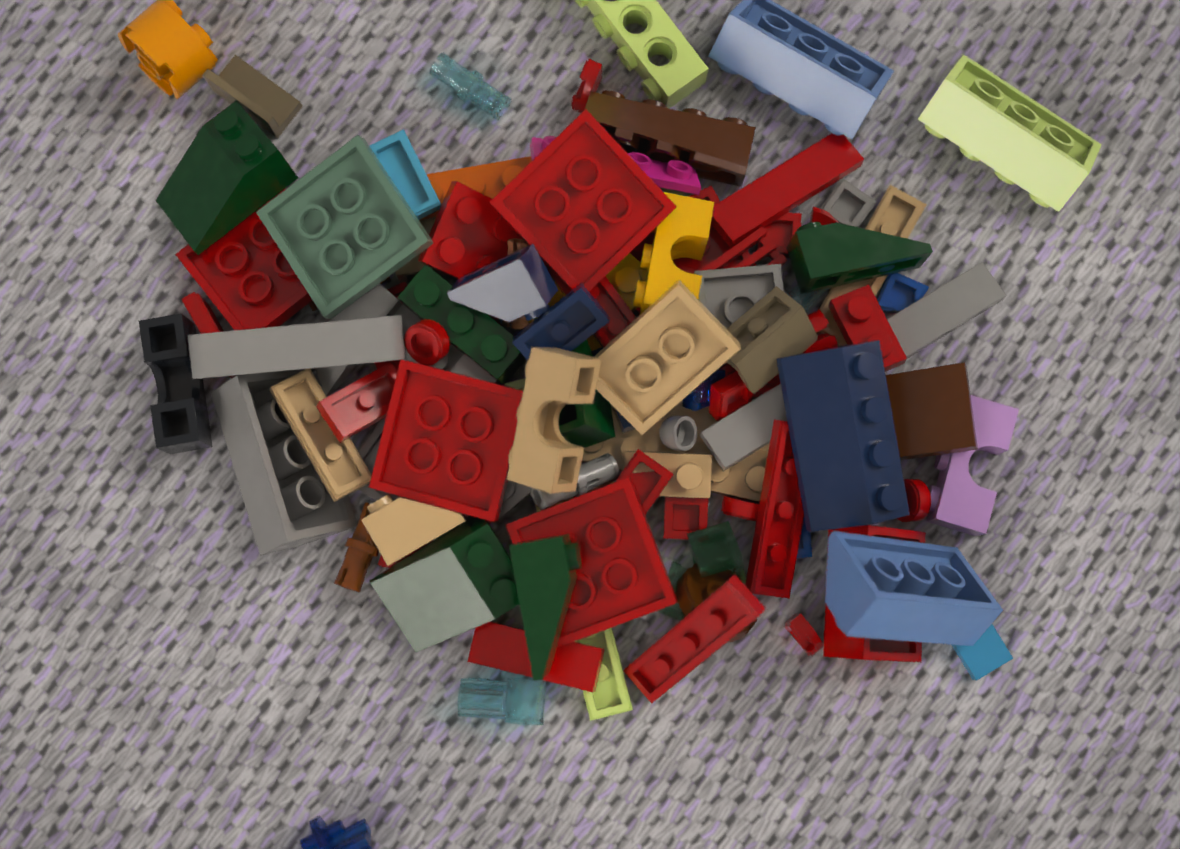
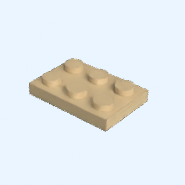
(662, 357)

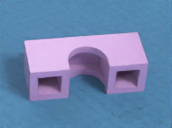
(956, 498)

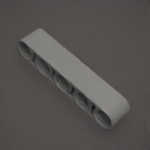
(296, 347)

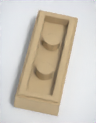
(335, 462)

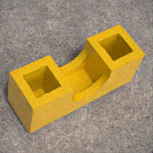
(677, 236)

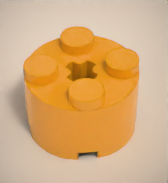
(168, 47)

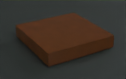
(932, 411)

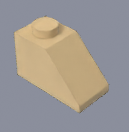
(406, 525)

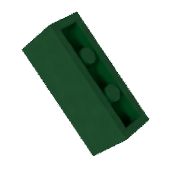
(467, 328)

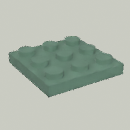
(344, 227)

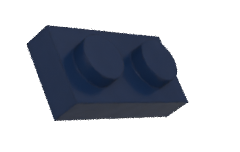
(564, 323)

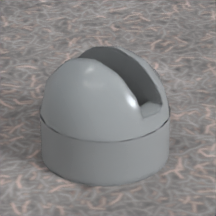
(678, 432)

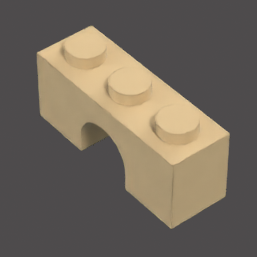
(539, 451)

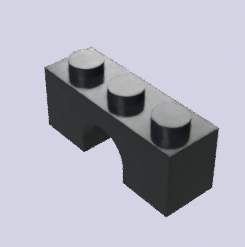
(181, 411)

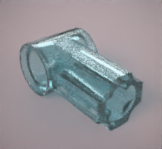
(513, 700)

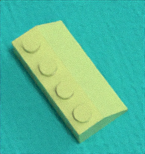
(1010, 134)

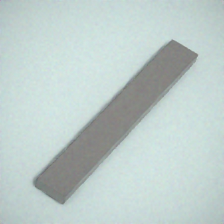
(915, 329)

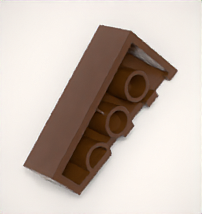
(709, 145)

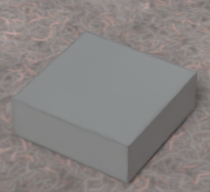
(848, 204)

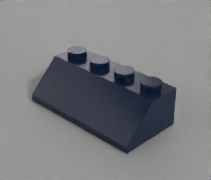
(843, 436)

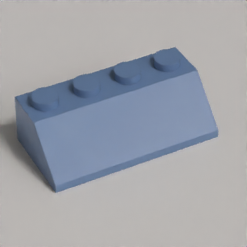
(800, 65)
(905, 591)

